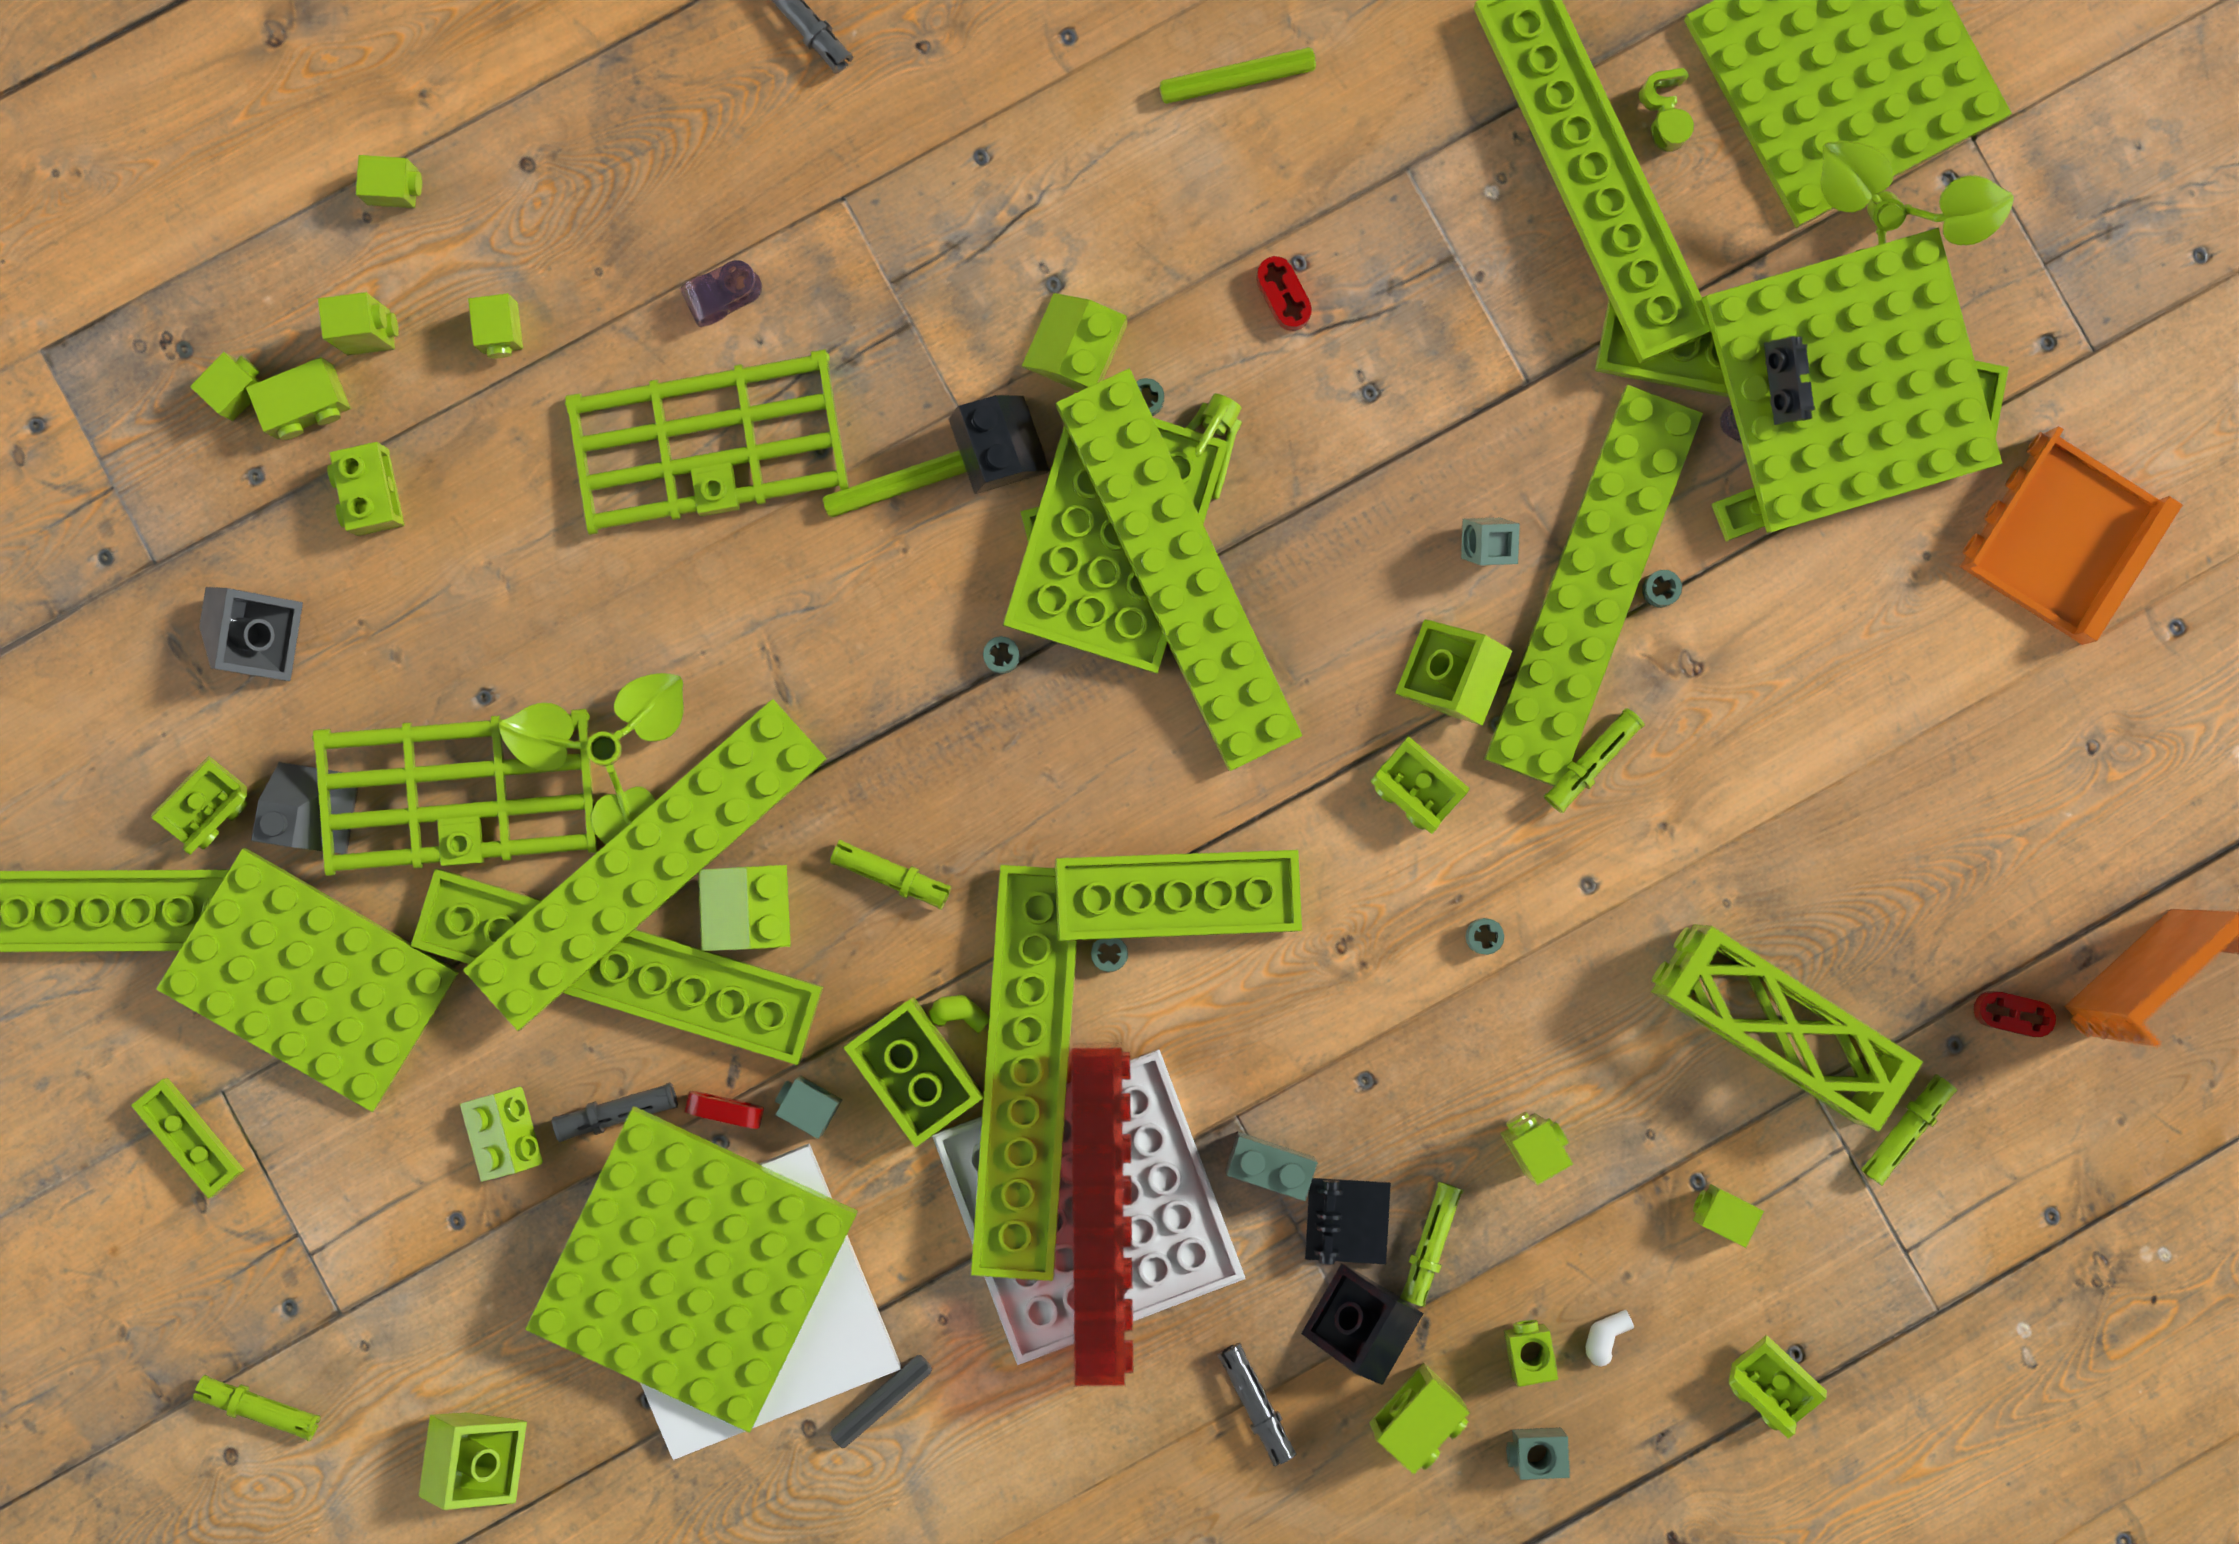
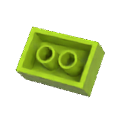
(914, 1071)

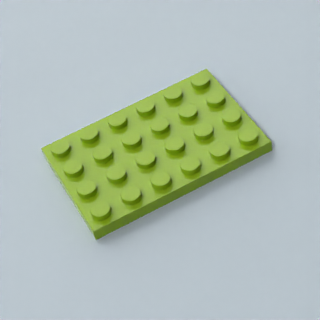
(1074, 570)
(307, 979)

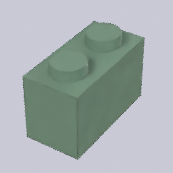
(1271, 1166)

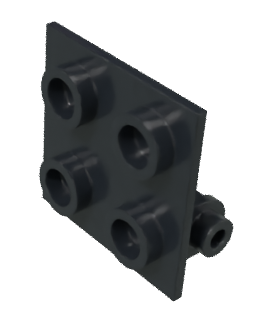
(1347, 1221)

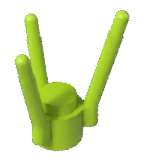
(1218, 417)

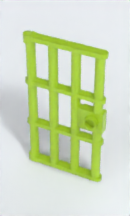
(711, 472)
(457, 823)

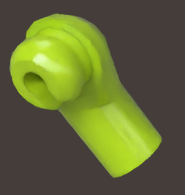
(958, 1008)

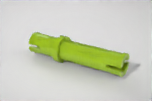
(1592, 762)
(906, 881)
(1914, 1122)
(1431, 1244)
(255, 1407)

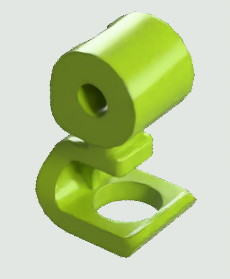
(1672, 125)

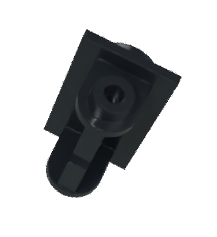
(1785, 363)

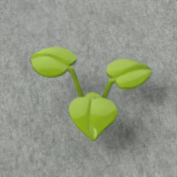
(1860, 174)
(543, 731)

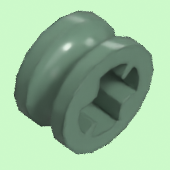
(1156, 390)
(1663, 576)
(990, 659)
(1492, 926)
(1109, 966)

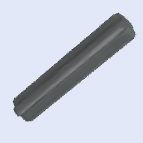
(881, 1401)

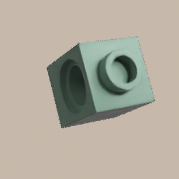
(1490, 541)
(807, 1106)
(1552, 1466)

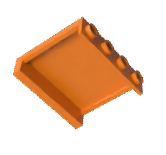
(2068, 537)
(2151, 973)

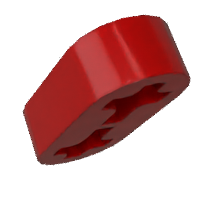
(1292, 289)
(2016, 1005)
(724, 1109)

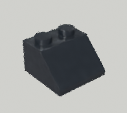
(998, 442)
(1362, 1324)

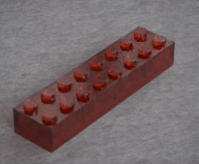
(1098, 1219)

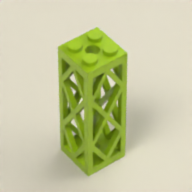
(1875, 1092)

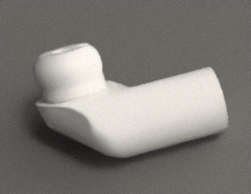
(1602, 1337)

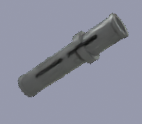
(816, 33)
(600, 1116)
(1260, 1411)

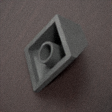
(250, 632)
(291, 811)

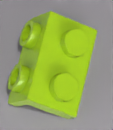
(1419, 785)
(202, 805)
(501, 1134)
(1775, 1386)

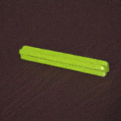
(1237, 75)
(894, 484)

